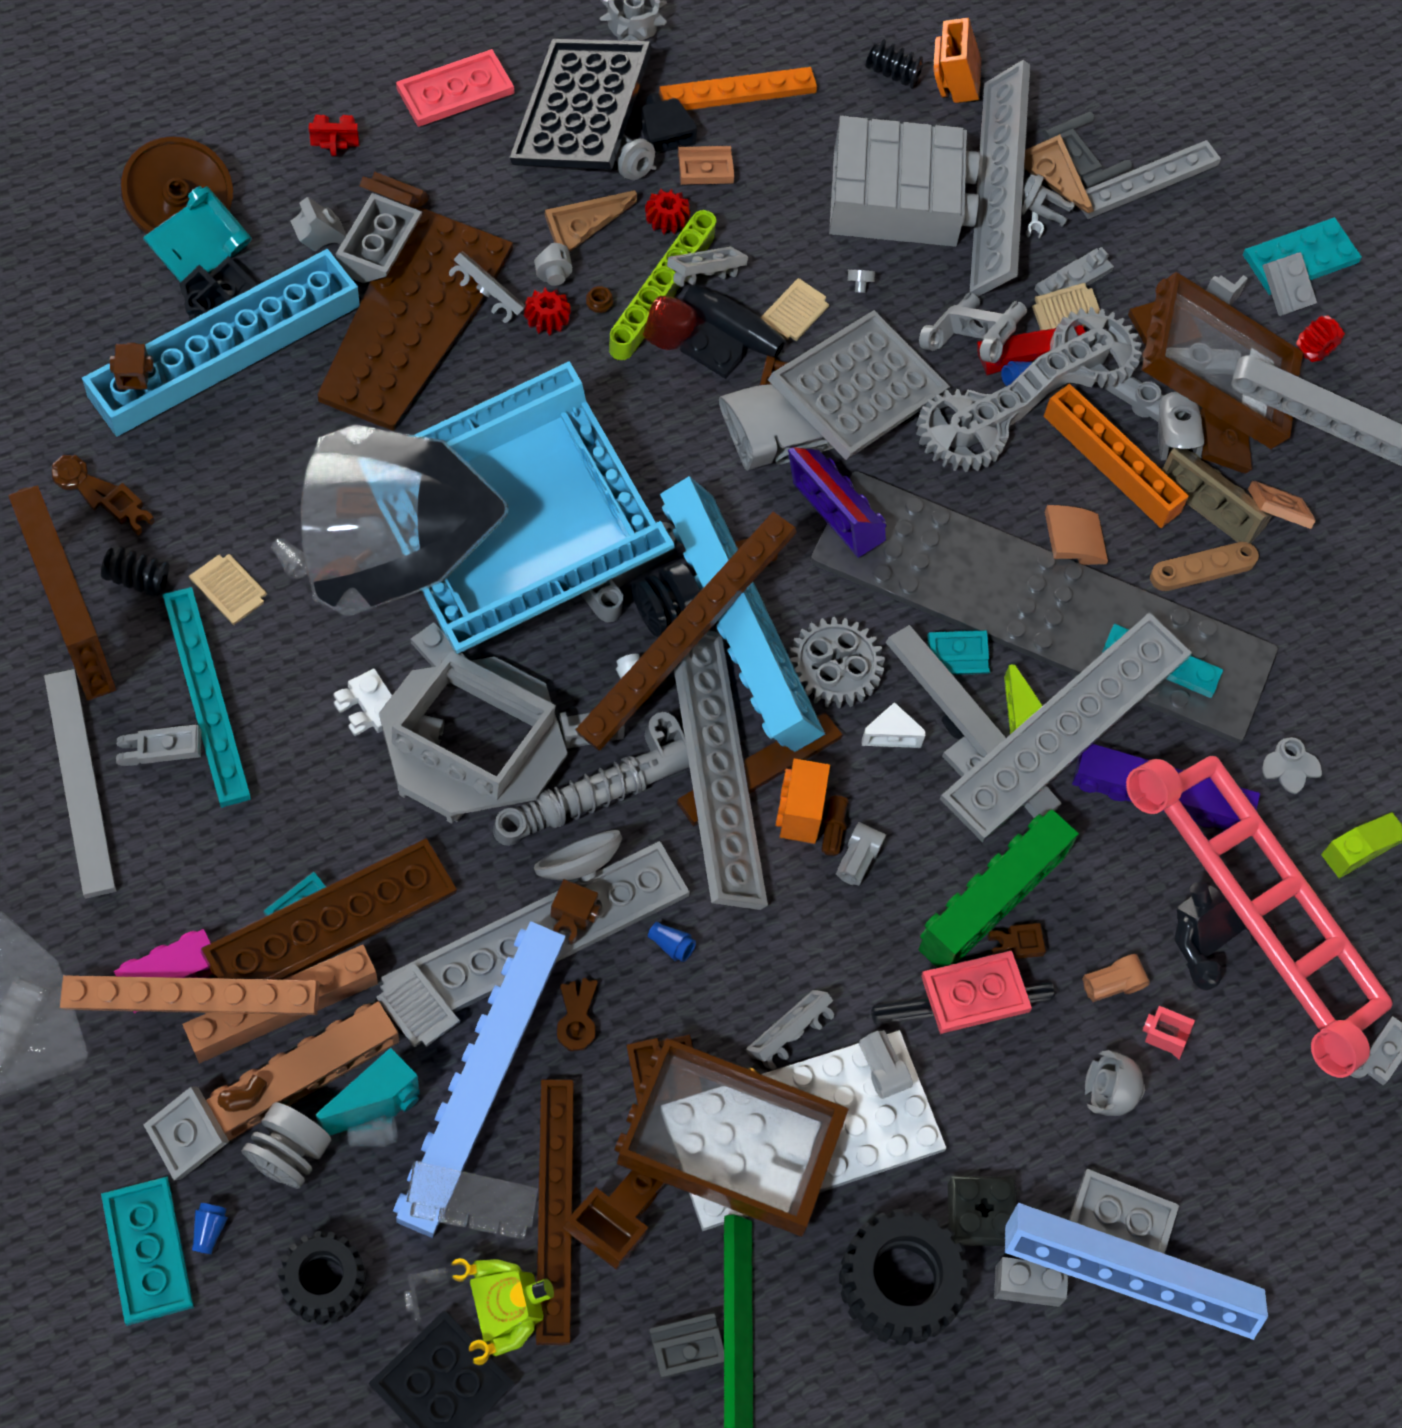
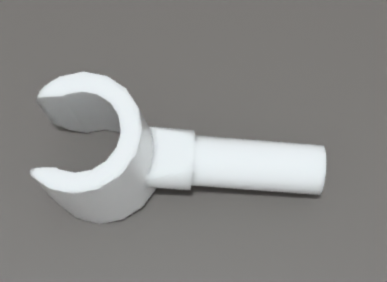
(1035, 225)

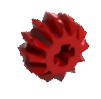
(667, 211)
(547, 311)
(1320, 338)

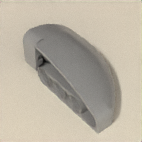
(767, 426)

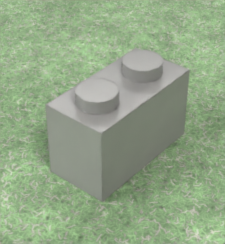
(1029, 1283)

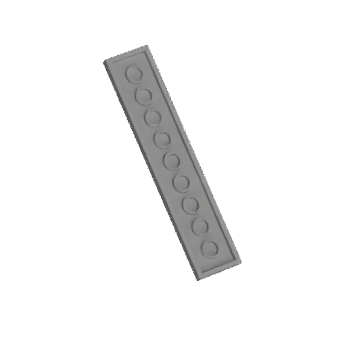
(1000, 179)
(1065, 727)
(719, 777)
(626, 891)

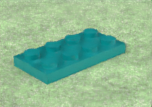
(1322, 246)

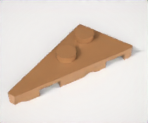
(1059, 173)
(579, 221)

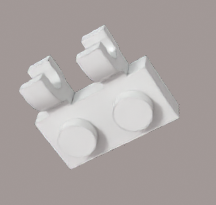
(370, 694)

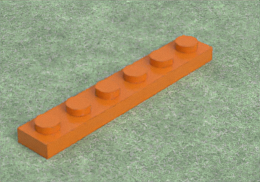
(742, 88)

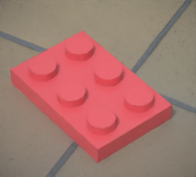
(976, 992)

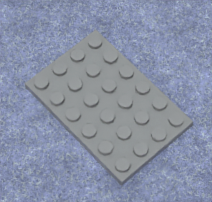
(858, 384)

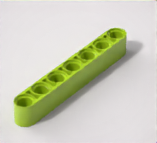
(629, 328)

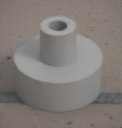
(860, 278)

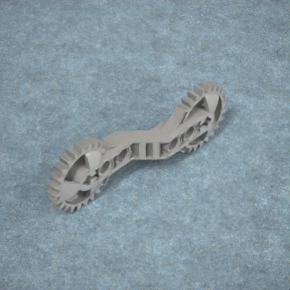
(989, 415)

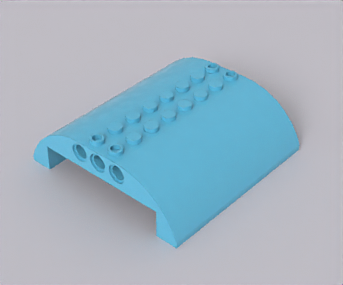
(568, 502)

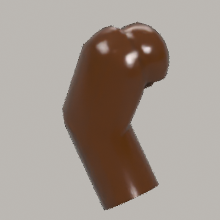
(244, 1098)

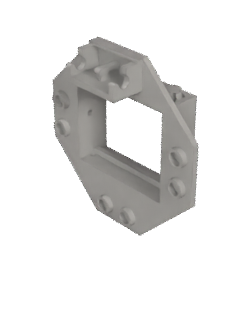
(450, 782)

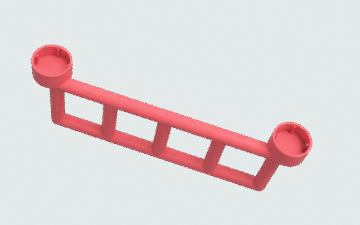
(1340, 1044)

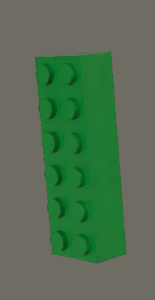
(998, 890)

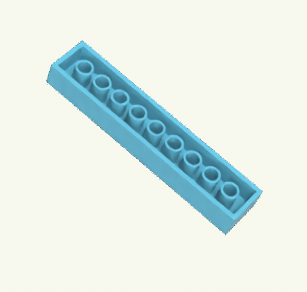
(227, 340)
(746, 623)

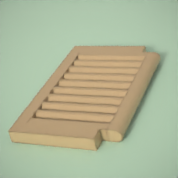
(1055, 305)
(796, 310)
(229, 587)

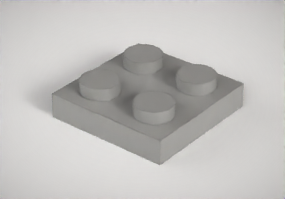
(186, 1133)

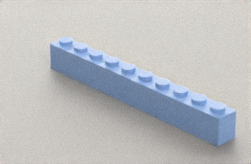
(487, 1060)

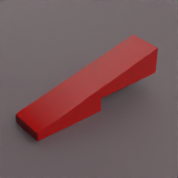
(1023, 348)

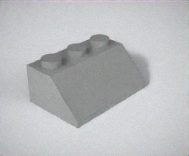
(376, 238)

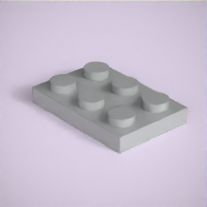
(1124, 1211)

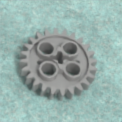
(837, 662)

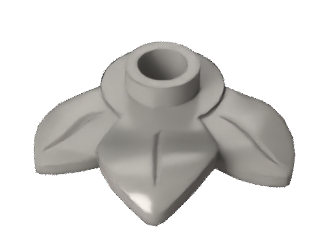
(1291, 769)

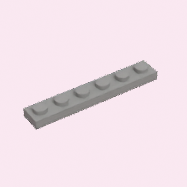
(1151, 177)

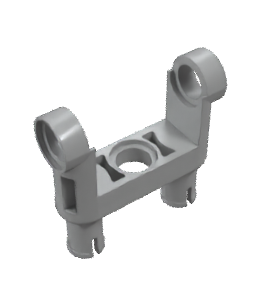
(959, 320)

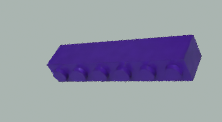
(1107, 772)

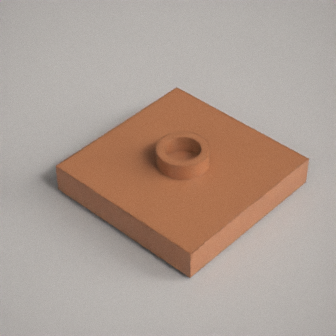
(1281, 504)

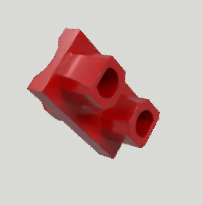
(334, 135)

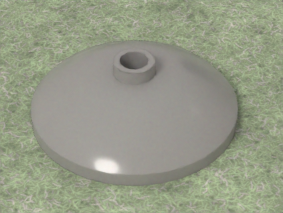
(580, 857)

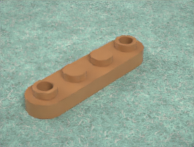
(1204, 566)

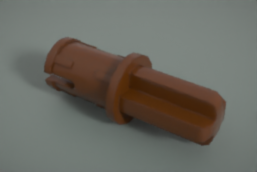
(834, 825)

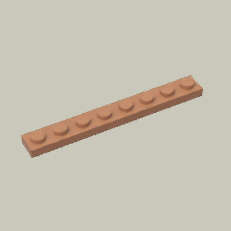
(190, 995)

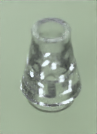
(290, 558)
(374, 1133)

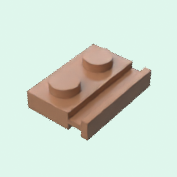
(706, 165)

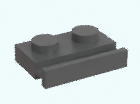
(687, 1346)

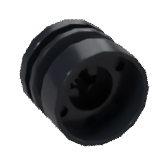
(664, 598)

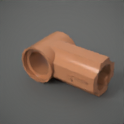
(1123, 976)

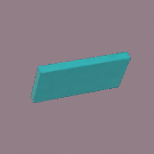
(147, 1251)

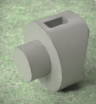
(552, 266)

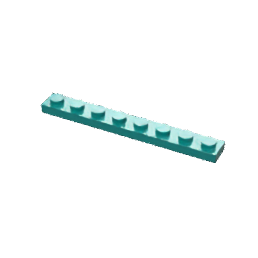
(206, 697)

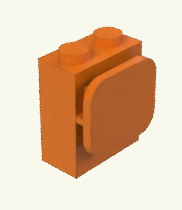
(957, 61)

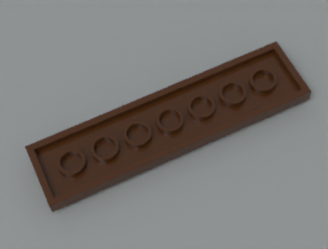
(333, 917)

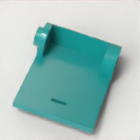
(198, 234)

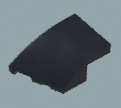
(205, 293)

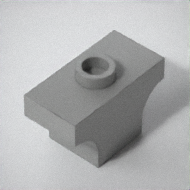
(317, 225)

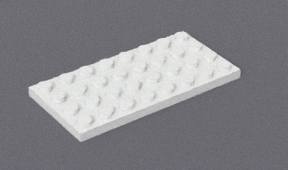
(876, 1130)

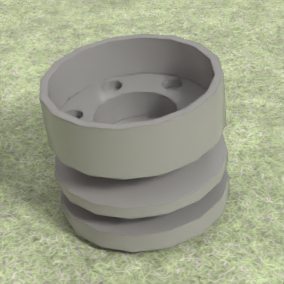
(283, 1150)

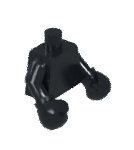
(1203, 927)

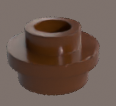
(599, 293)

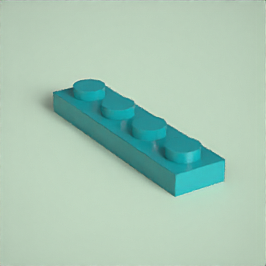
(1192, 674)

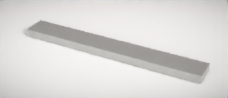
(957, 704)
(80, 784)

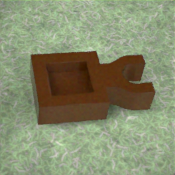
(126, 506)
(1022, 940)

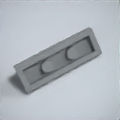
(706, 262)
(1084, 270)
(487, 285)
(791, 1027)

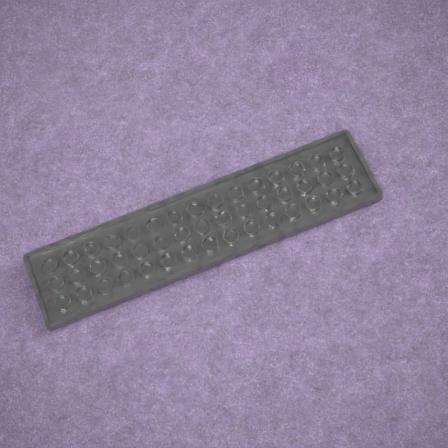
(1040, 602)

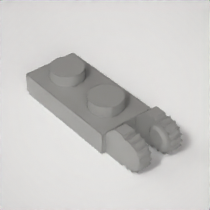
(160, 745)

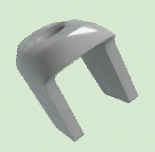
(1176, 432)

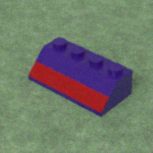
(837, 500)

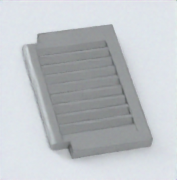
(416, 1006)

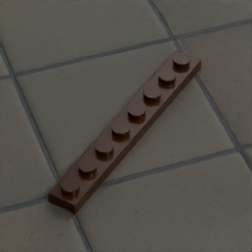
(555, 1209)

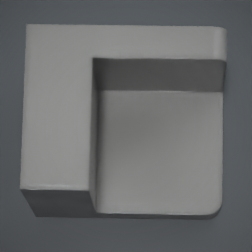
(1225, 289)

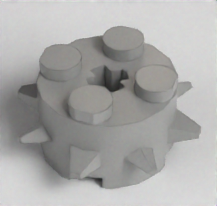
(633, 17)

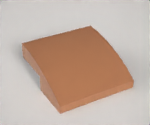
(1075, 534)

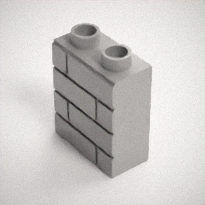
(902, 181)

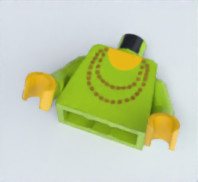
(505, 1304)

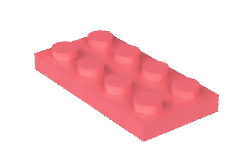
(455, 87)

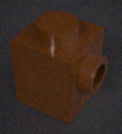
(131, 366)

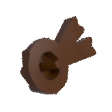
(72, 473)
(576, 1029)

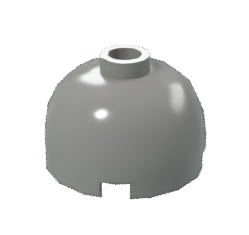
(1118, 1079)

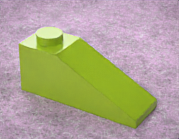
(1020, 698)
(1363, 844)

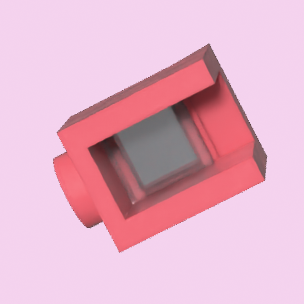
(1168, 1030)

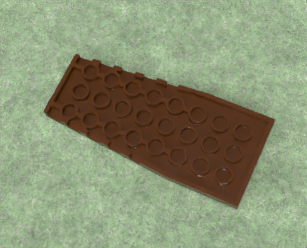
(410, 320)

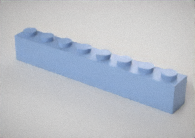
(1135, 1271)

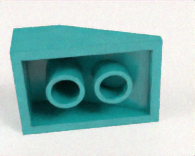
(378, 1091)

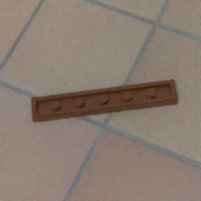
(771, 763)

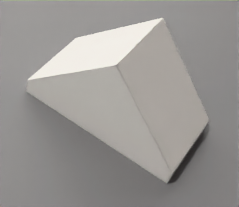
(893, 729)

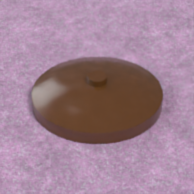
(163, 175)

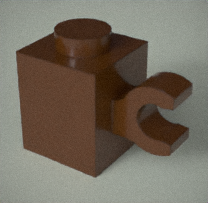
(574, 908)

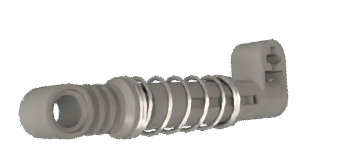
(628, 777)

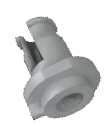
(635, 158)
(1035, 193)

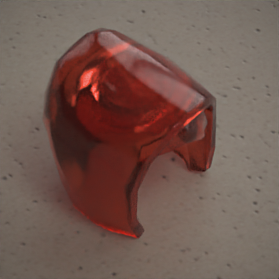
(669, 322)

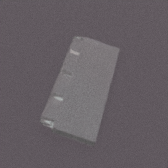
(466, 1194)

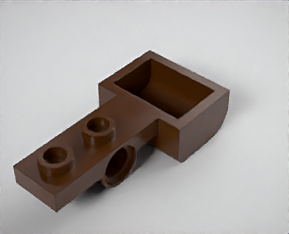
(611, 1223)

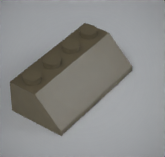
(1216, 496)

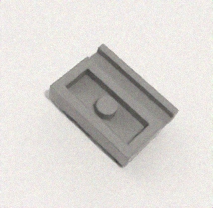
(1289, 284)

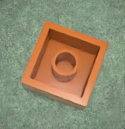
(802, 800)

